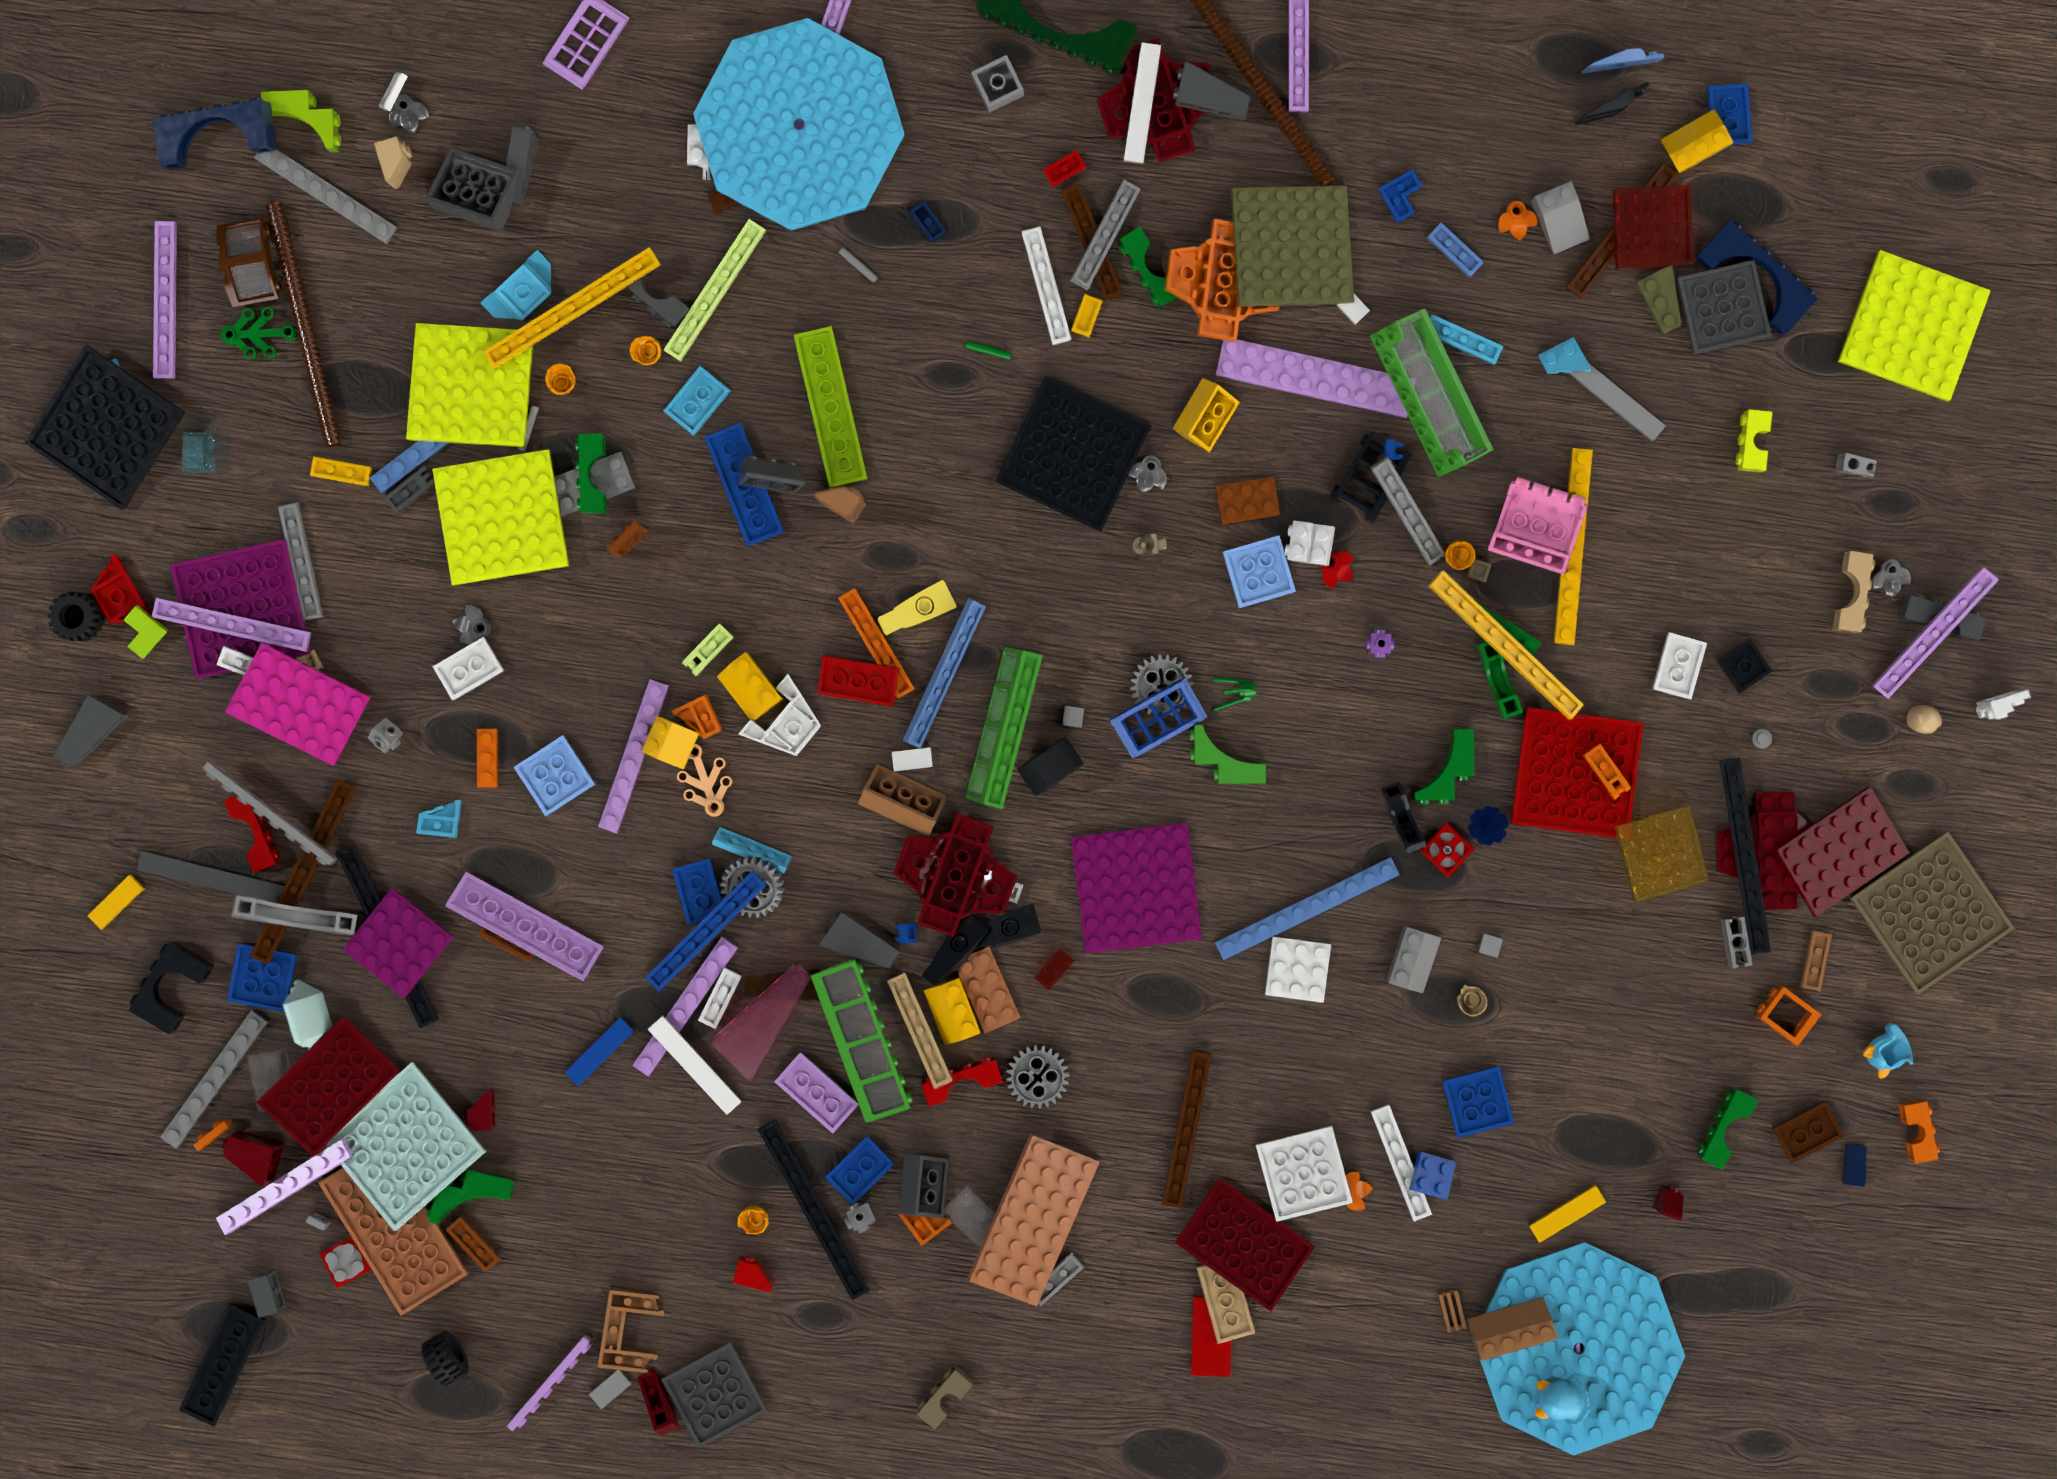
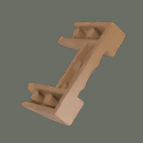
(618, 1303)

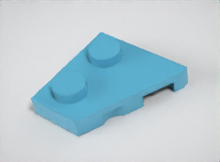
(1564, 358)
(440, 821)

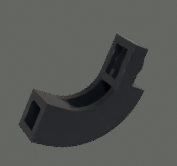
(1402, 818)

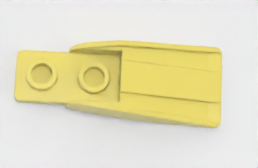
(918, 608)

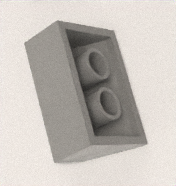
(1413, 959)

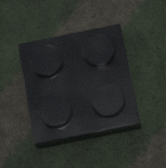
(1744, 666)

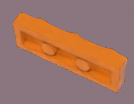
(487, 758)

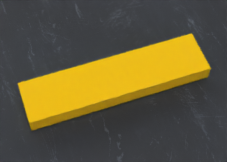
(1567, 1213)

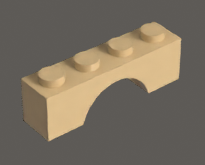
(1858, 569)

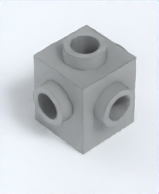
(385, 736)
(864, 1212)

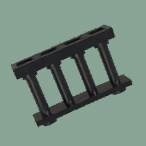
(1370, 510)

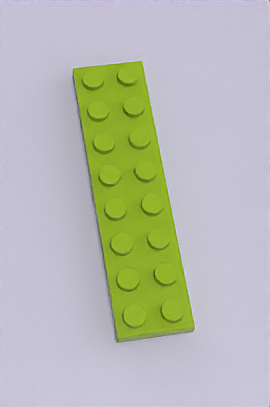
(830, 407)

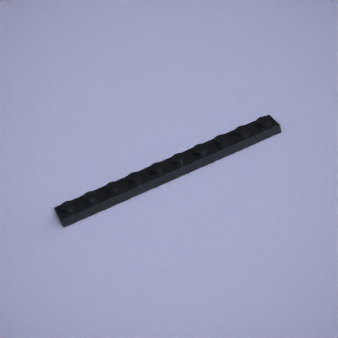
(1745, 855)
(369, 899)
(813, 1209)

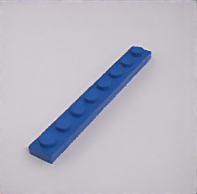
(706, 930)

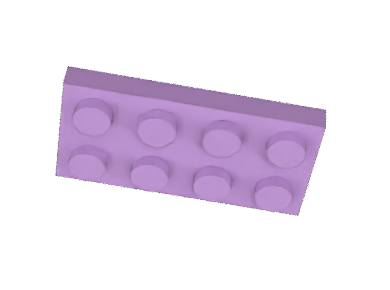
(816, 1092)

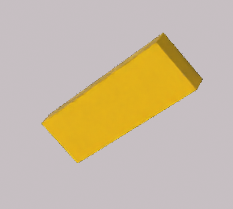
(340, 471)
(116, 901)

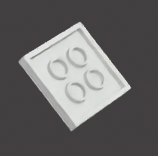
(1297, 969)

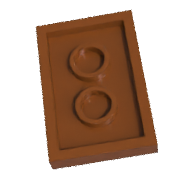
(1247, 500)
(628, 539)

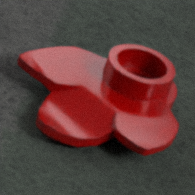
(1338, 570)

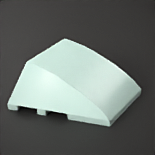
(307, 1014)

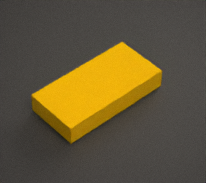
(1086, 315)

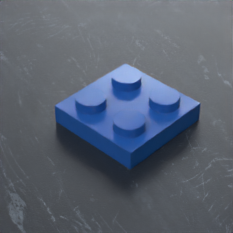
(1432, 1175)

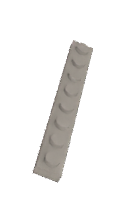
(327, 194)
(262, 809)
(214, 1079)

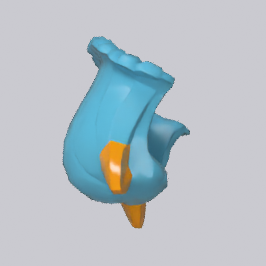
(1888, 1050)
(1563, 1401)

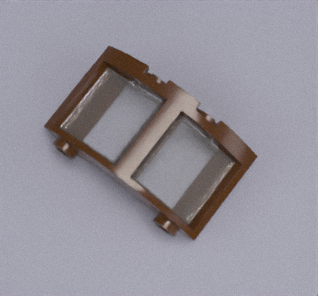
(247, 262)

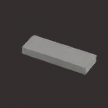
(1061, 1274)

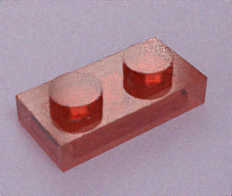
(1054, 969)

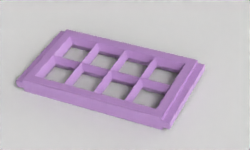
(565, 71)

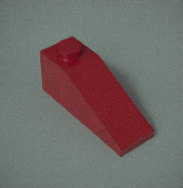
(658, 1403)

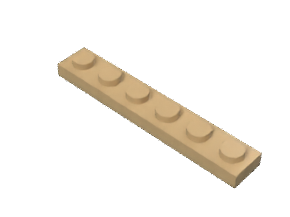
(920, 1031)

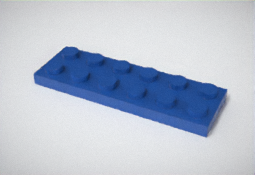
(750, 504)

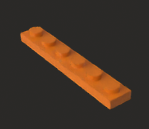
(874, 638)

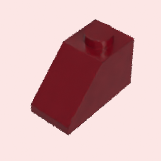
(482, 1113)
(1669, 1202)

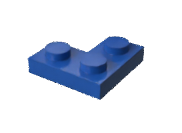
(1395, 195)

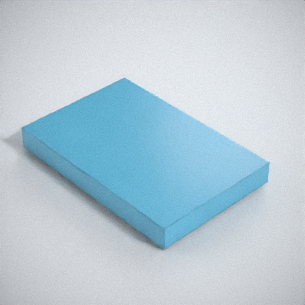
(697, 400)

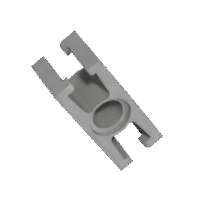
(1728, 937)

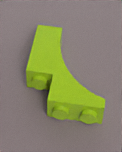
(301, 105)

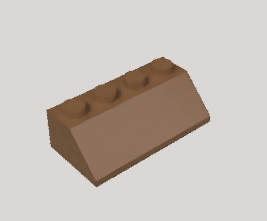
(843, 501)
(902, 800)
(1512, 1328)

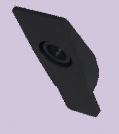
(1614, 106)
(1011, 927)
(955, 949)

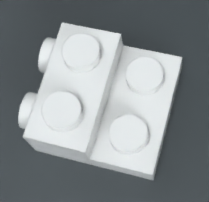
(1310, 543)
(2000, 705)

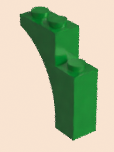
(1459, 764)
(475, 1186)

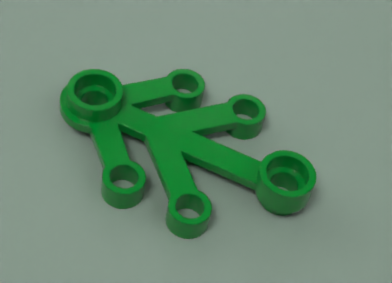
(255, 333)

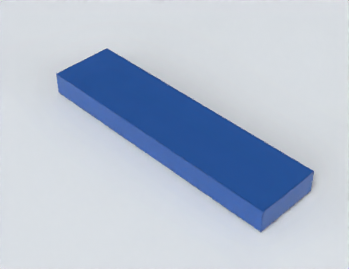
(599, 1051)

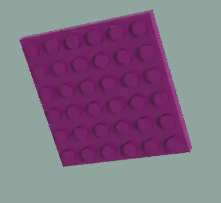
(243, 583)
(1136, 888)

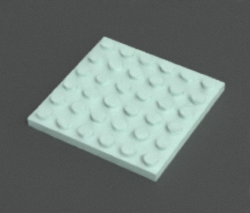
(406, 1146)

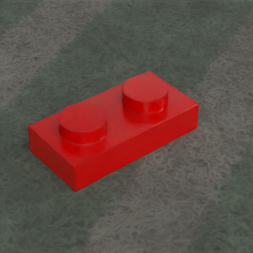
(1064, 169)

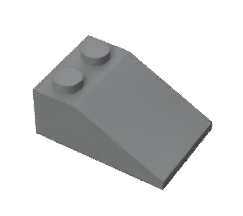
(1561, 217)

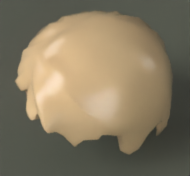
(1924, 719)
(1472, 1000)

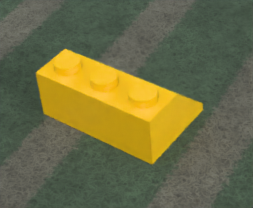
(1697, 141)
(1206, 414)
(749, 687)
(952, 1011)

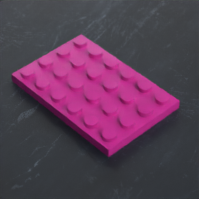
(297, 704)

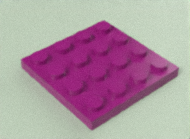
(398, 943)

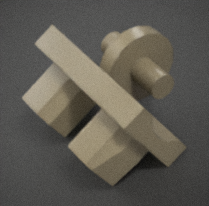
(1148, 545)

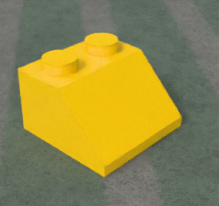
(670, 742)

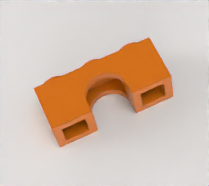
(1923, 1147)

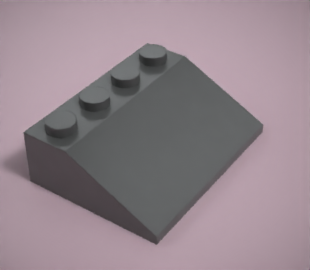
(474, 189)

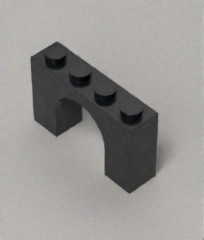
(148, 1003)

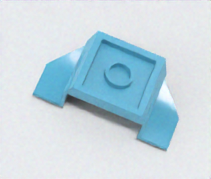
(521, 290)

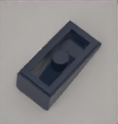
(927, 220)
(1854, 1166)

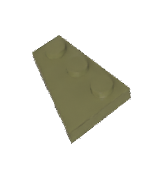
(1661, 298)

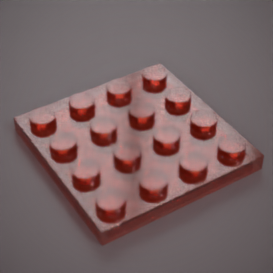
(1653, 226)

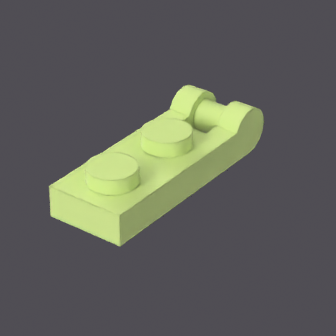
(708, 649)

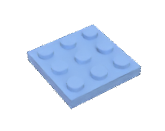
(1259, 571)
(554, 775)

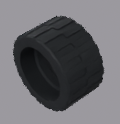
(1050, 766)

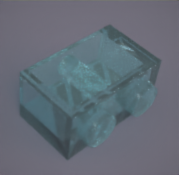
(198, 453)

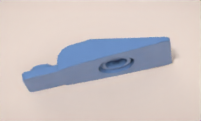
(1624, 59)

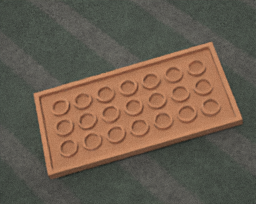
(1033, 1220)
(407, 1262)

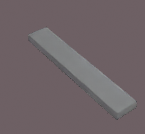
(1105, 234)
(1619, 402)
(1407, 511)
(301, 561)

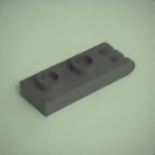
(410, 490)

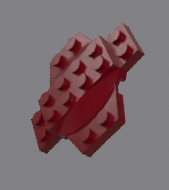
(1168, 123)
(1772, 825)
(955, 875)

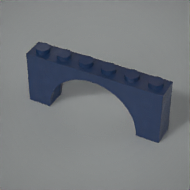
(176, 132)
(1791, 296)

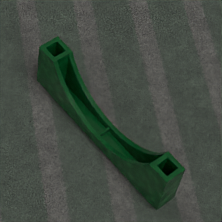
(1102, 48)

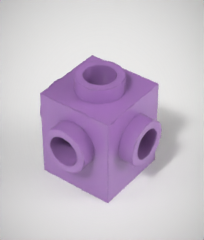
(1372, 643)

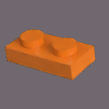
(206, 1138)

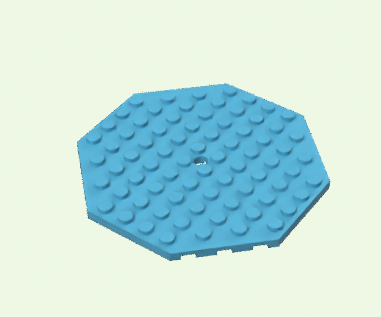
(751, 116)
(1626, 1340)

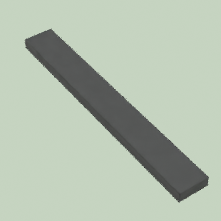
(209, 877)

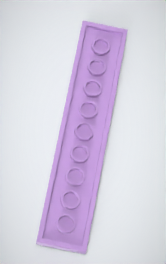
(1309, 376)

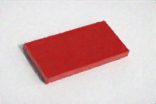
(858, 680)
(1207, 1355)

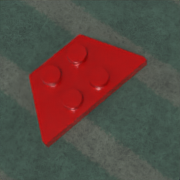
(117, 592)

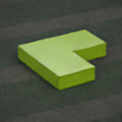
(149, 631)

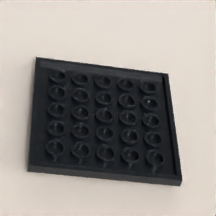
(105, 427)
(1073, 453)

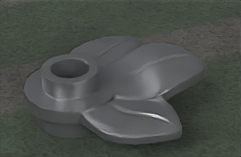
(409, 116)
(1148, 477)
(1892, 580)
(469, 625)

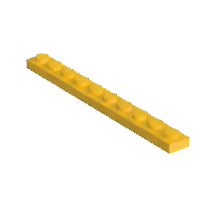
(572, 308)
(1570, 582)
(1505, 645)

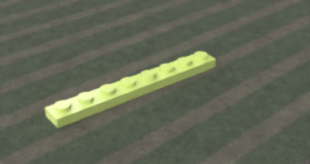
(714, 290)

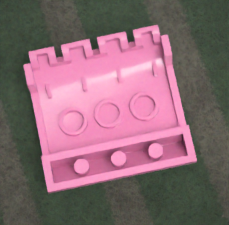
(1538, 525)

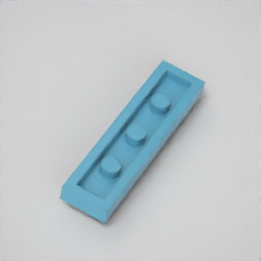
(1466, 340)
(746, 847)

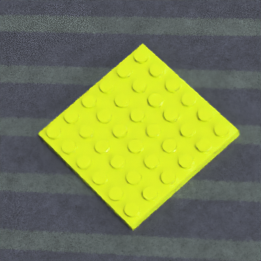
(1914, 325)
(460, 394)
(500, 517)

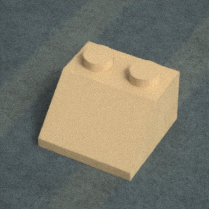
(394, 160)

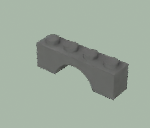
(670, 309)
(1917, 610)

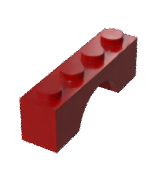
(263, 853)
(985, 1073)

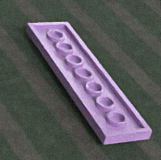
(524, 926)

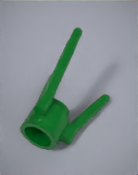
(1246, 689)

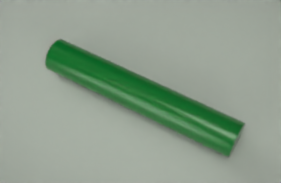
(988, 350)

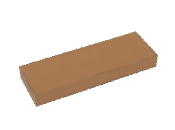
(1815, 960)

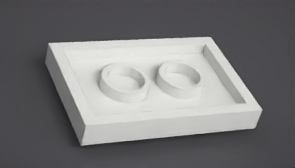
(1679, 665)
(468, 668)

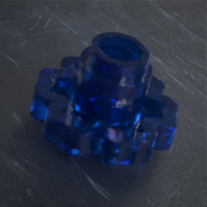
(1488, 825)

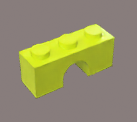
(1749, 456)

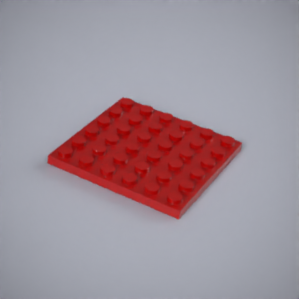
(1557, 783)

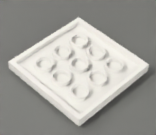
(1304, 1173)

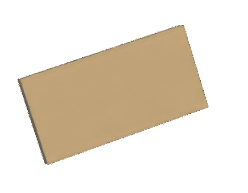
(1225, 1306)

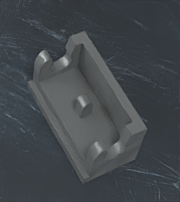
(267, 1294)

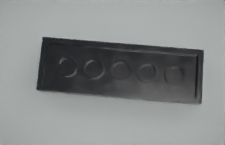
(222, 1364)

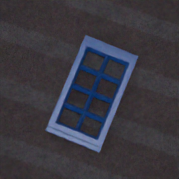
(1190, 699)

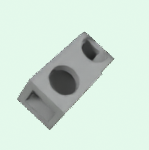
(1855, 465)

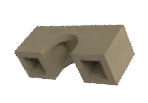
(954, 1383)

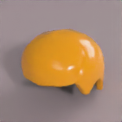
(645, 350)
(560, 379)
(1460, 555)
(753, 1219)

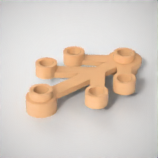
(706, 784)

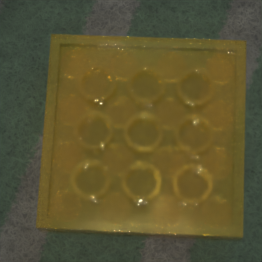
(1661, 853)

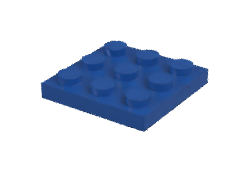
(259, 983)
(1477, 1101)

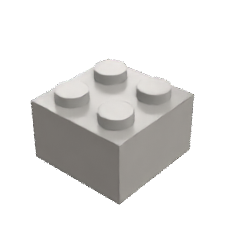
(997, 83)

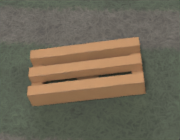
(1456, 1327)

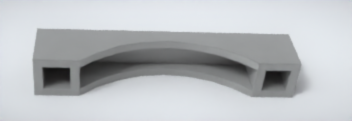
(292, 916)

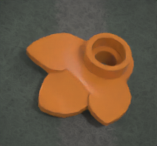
(1517, 222)
(1358, 1190)

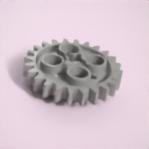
(1144, 687)
(738, 869)
(1051, 1087)

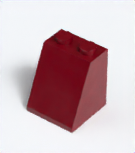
(254, 1155)

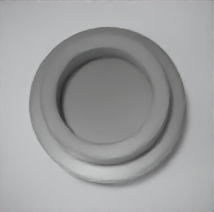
(1761, 738)

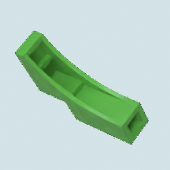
(1228, 769)

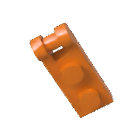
(1606, 771)

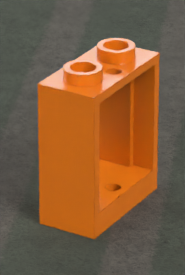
(1801, 1028)

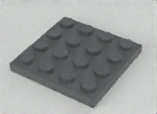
(1723, 307)
(714, 1394)

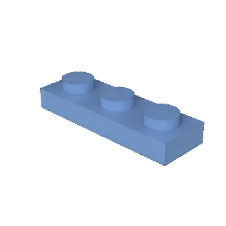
(1455, 250)

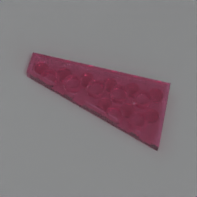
(754, 1030)

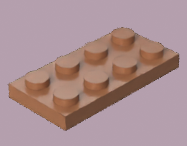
(988, 990)

